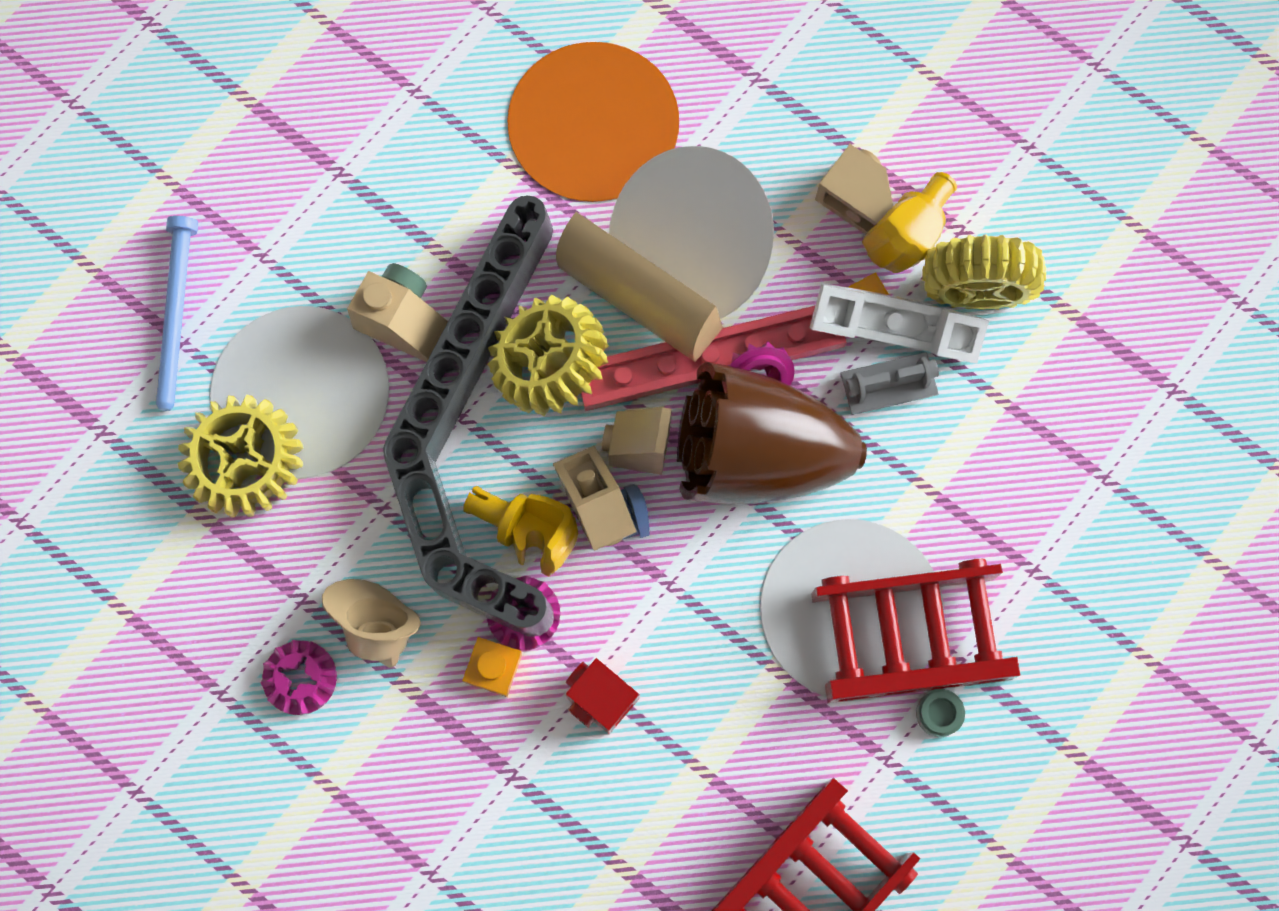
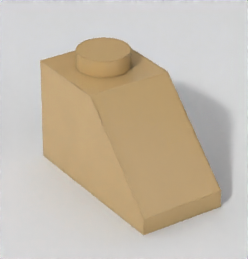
(856, 189)
(395, 316)
(638, 439)
(595, 498)

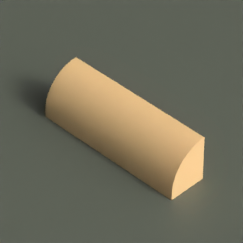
(637, 287)

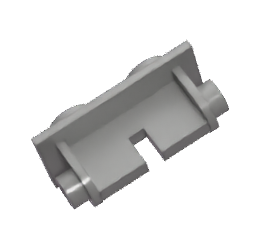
(890, 383)

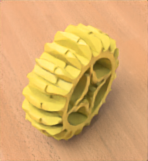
(984, 272)
(556, 367)
(233, 471)

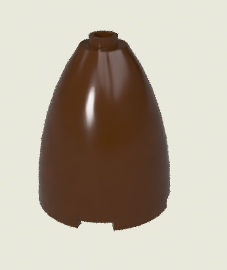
(760, 440)

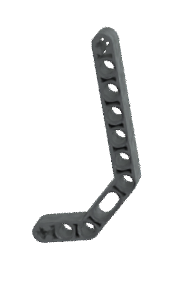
(450, 400)

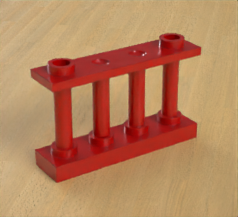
(897, 675)
(797, 845)

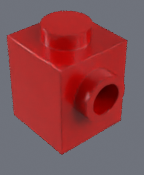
(599, 696)

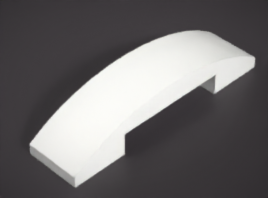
(899, 322)

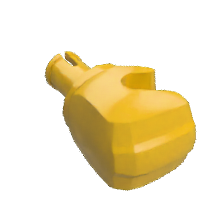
(910, 226)
(527, 524)

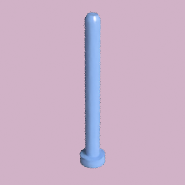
(181, 230)

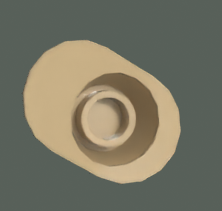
(371, 618)

